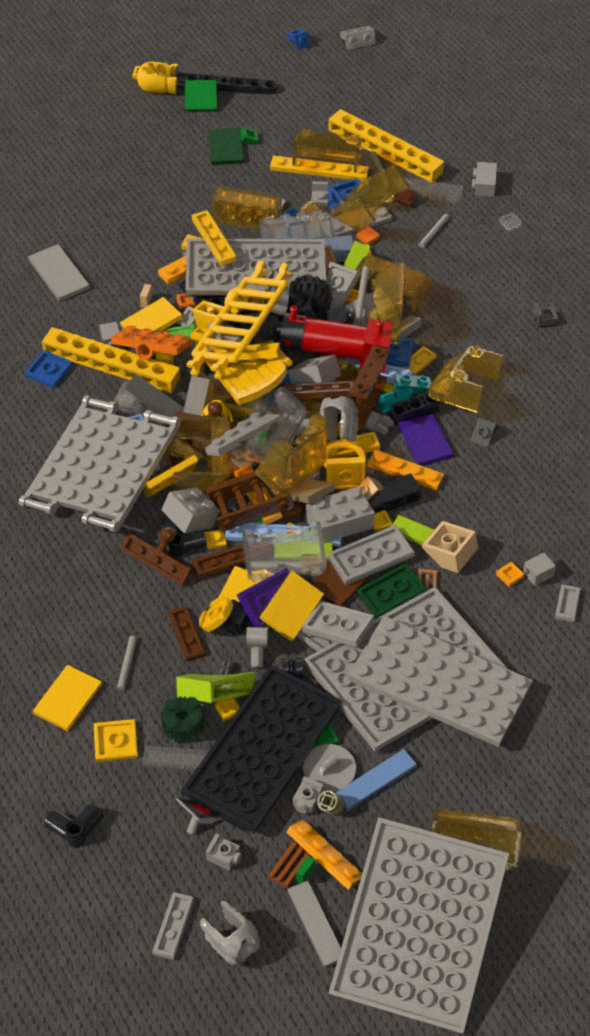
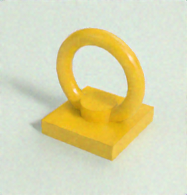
(345, 472)

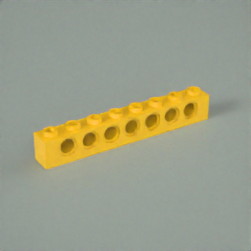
(388, 146)
(111, 359)

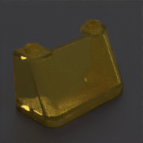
(288, 466)

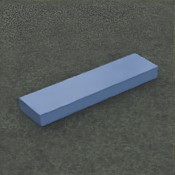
(376, 779)

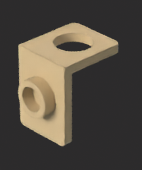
(370, 487)

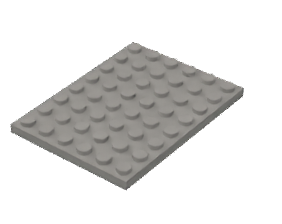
(372, 714)
(419, 925)

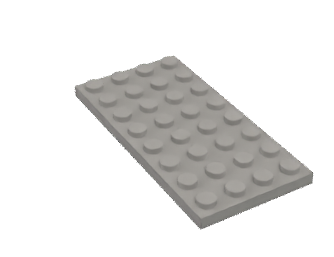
(207, 277)
(440, 680)

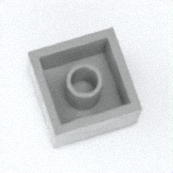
(315, 370)
(190, 510)

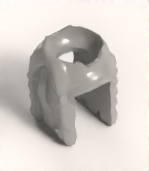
(349, 420)
(231, 946)

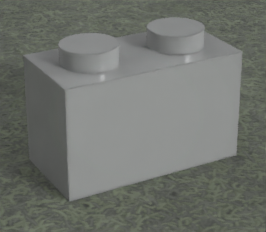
(485, 179)

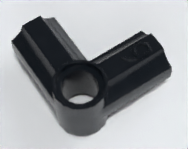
(184, 542)
(81, 825)

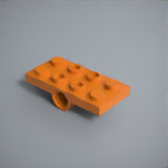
(149, 342)

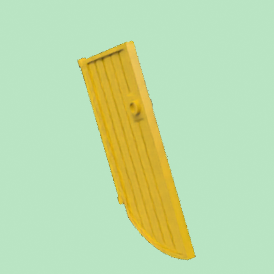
(253, 379)

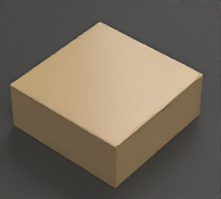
(146, 295)

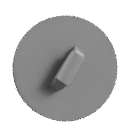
(330, 766)

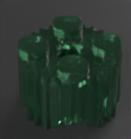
(182, 719)

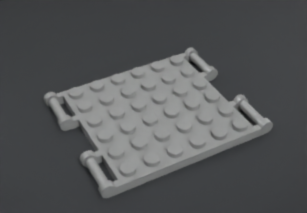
(101, 463)

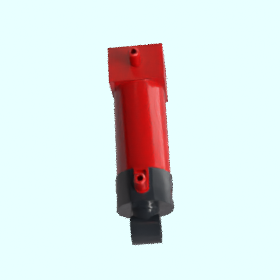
(329, 337)

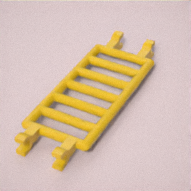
(224, 359)

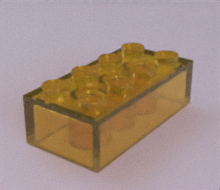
(243, 207)

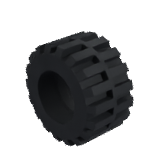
(310, 287)

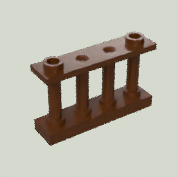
(369, 384)
(236, 488)

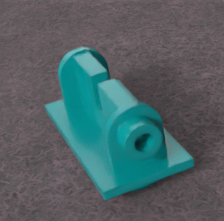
(419, 383)
(387, 400)

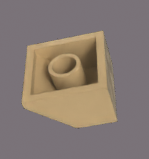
(451, 546)

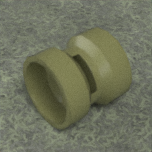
(335, 804)

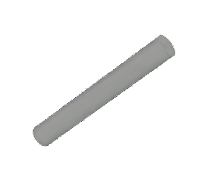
(434, 230)
(127, 663)

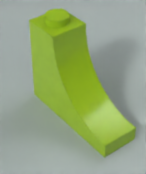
(215, 687)

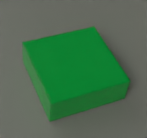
(249, 136)
(305, 869)

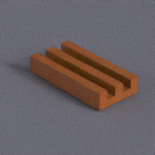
(299, 850)

